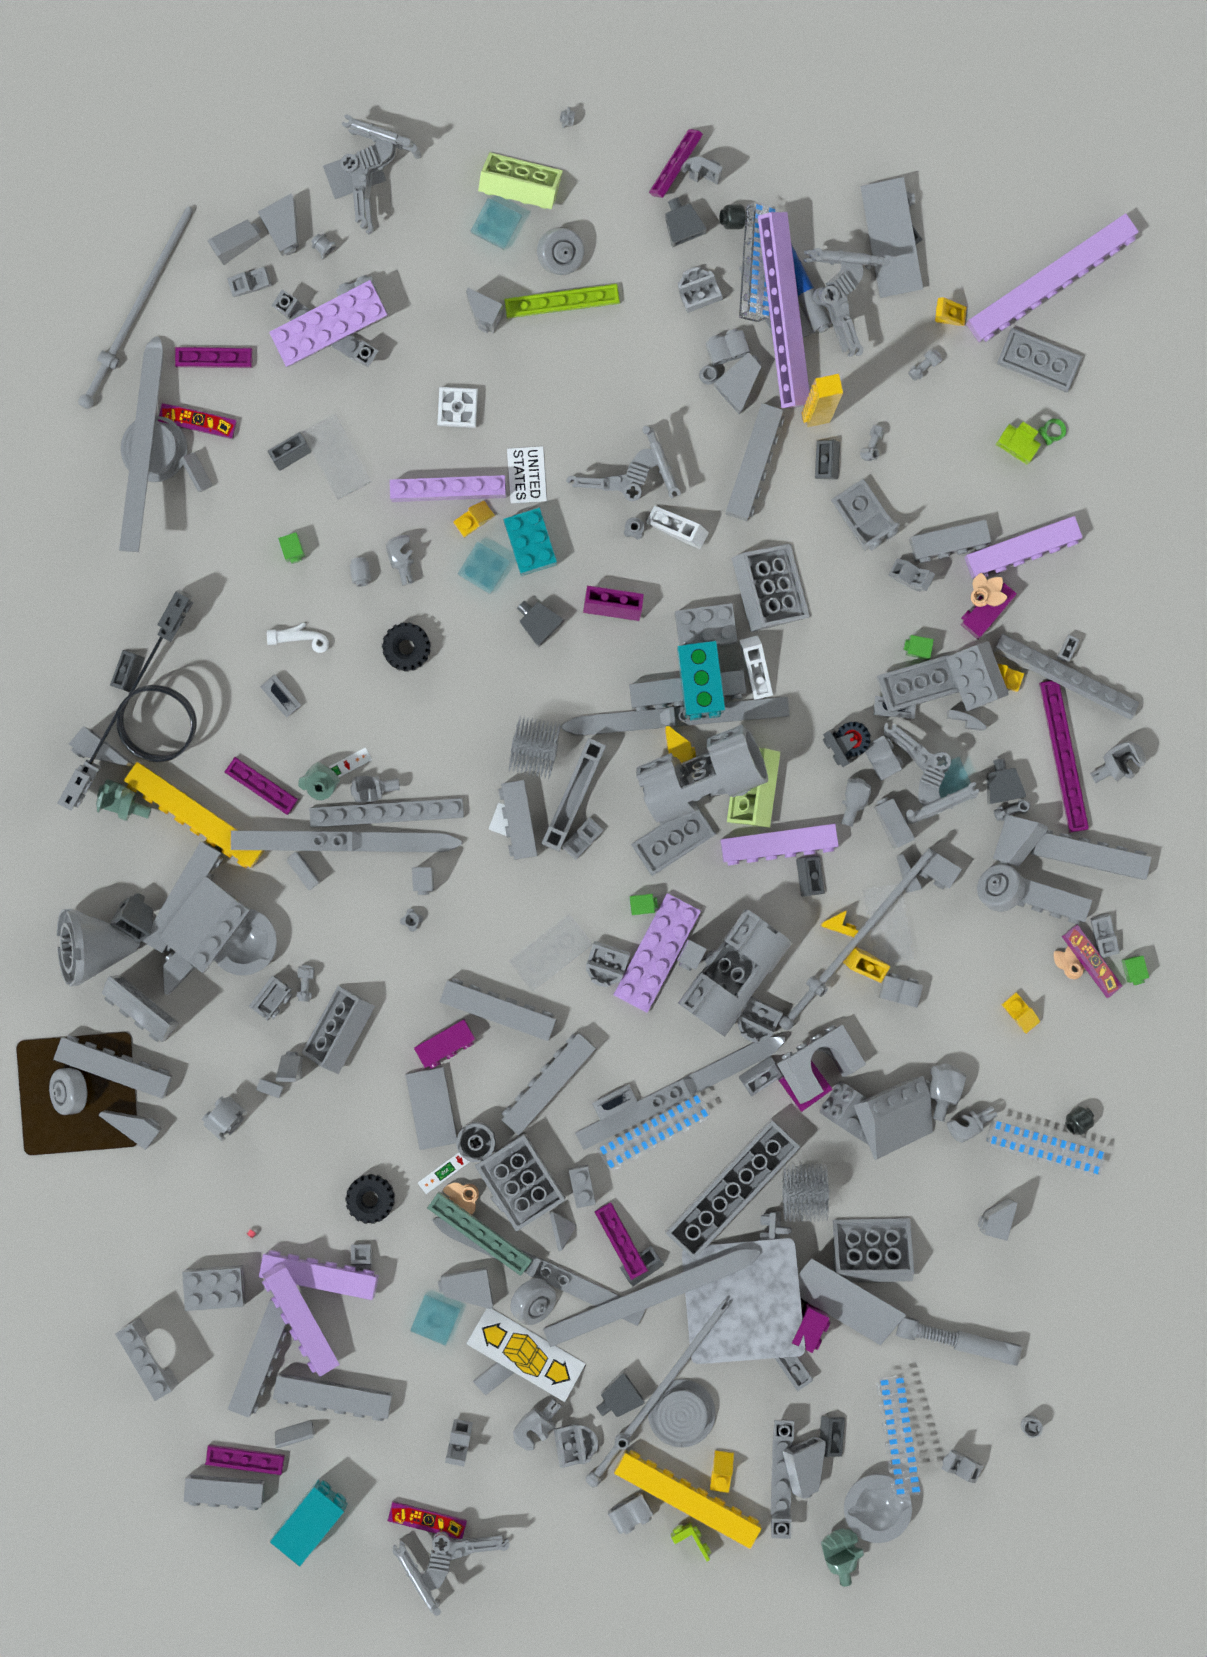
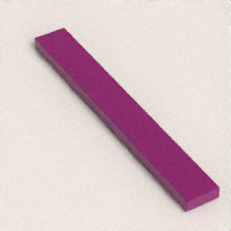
(1064, 756)

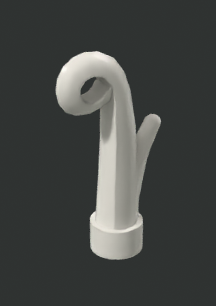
(297, 634)

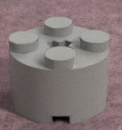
(224, 1117)
(486, 1137)

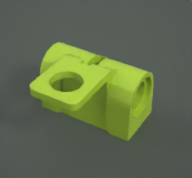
(1019, 442)

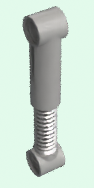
(962, 1341)

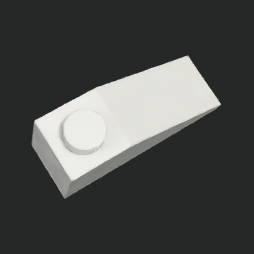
(677, 527)
(756, 667)

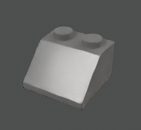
(485, 311)
(998, 1219)

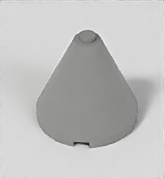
(89, 946)

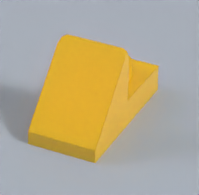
(950, 312)
(474, 518)
(1011, 677)
(835, 924)
(1020, 1012)
(721, 1471)

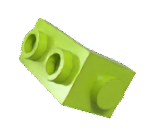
(682, 1532)

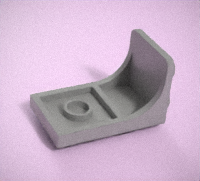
(865, 515)
(841, 1111)

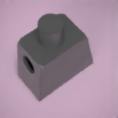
(683, 223)
(538, 621)
(1003, 784)
(134, 917)
(620, 1396)

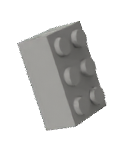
(706, 625)
(977, 676)
(214, 1288)

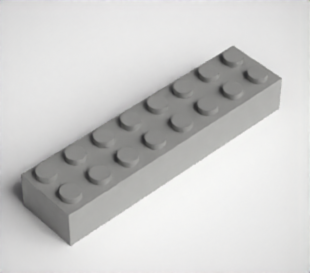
(732, 1189)

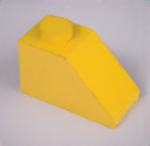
(679, 745)
(866, 964)

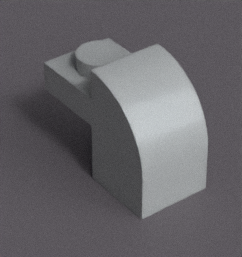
(911, 576)
(459, 1442)
(962, 1466)

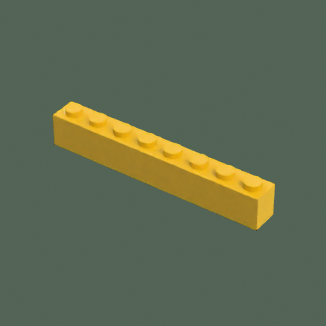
(822, 400)
(188, 811)
(687, 1498)

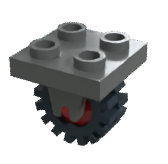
(848, 742)

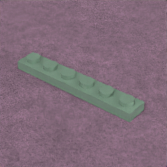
(479, 1233)

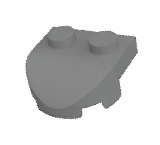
(702, 167)
(698, 289)
(606, 964)
(758, 1020)
(575, 1444)

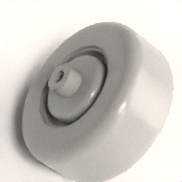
(560, 251)
(1000, 888)
(68, 1091)
(533, 1301)

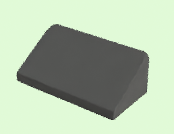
(289, 451)
(827, 459)
(127, 671)
(810, 876)
(652, 1263)
(832, 1433)

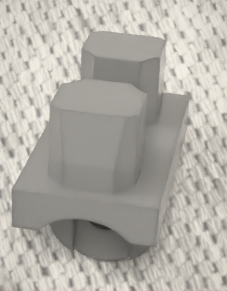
(773, 1221)

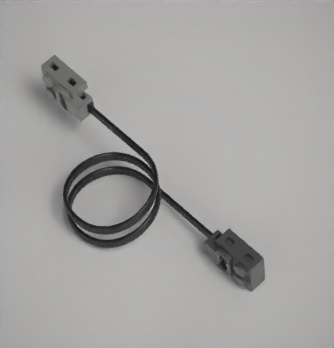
(85, 775)

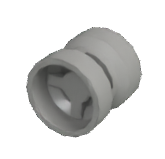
(1031, 1426)

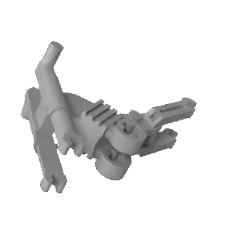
(371, 161)
(839, 288)
(636, 471)
(931, 778)
(440, 1561)

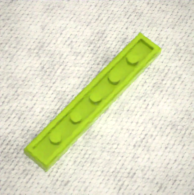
(562, 301)

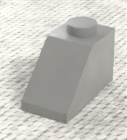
(423, 880)
(175, 971)

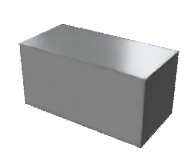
(1068, 648)
(270, 1088)

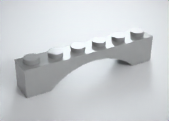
(574, 794)

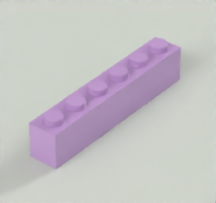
(447, 488)
(1023, 547)
(779, 843)
(324, 1276)
(300, 1319)

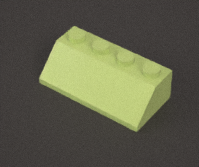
(520, 180)
(757, 805)

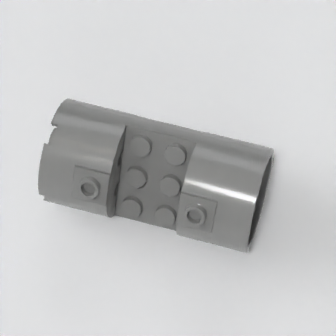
(675, 787)
(735, 972)

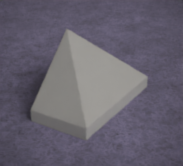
(562, 1229)

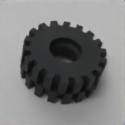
(402, 632)
(366, 1213)

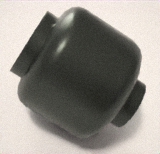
(733, 216)
(1079, 1120)

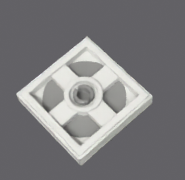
(457, 407)

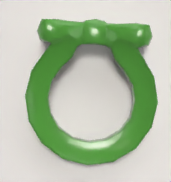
(1049, 440)

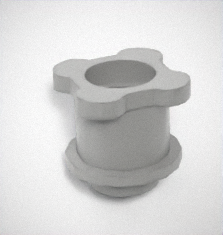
(323, 245)
(634, 533)

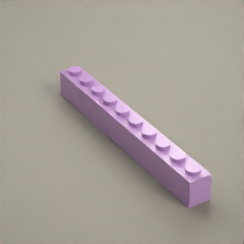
(1052, 278)
(784, 309)

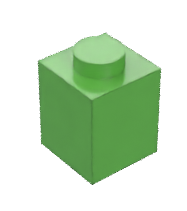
(292, 548)
(918, 647)
(643, 904)
(1135, 969)

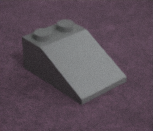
(86, 742)

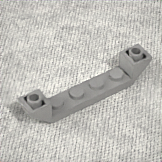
(349, 346)
(780, 1486)

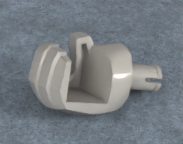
(1116, 762)
(945, 1088)
(538, 1422)

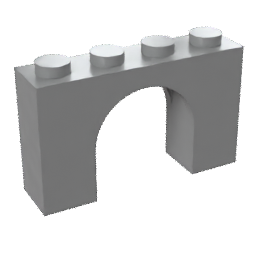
(797, 1065)
(133, 1340)

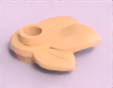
(989, 589)
(1066, 961)
(458, 1195)

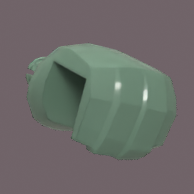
(319, 781)
(121, 800)
(841, 1554)

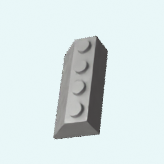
(338, 1030)

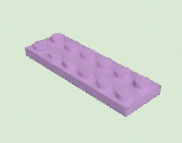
(328, 323)
(657, 953)

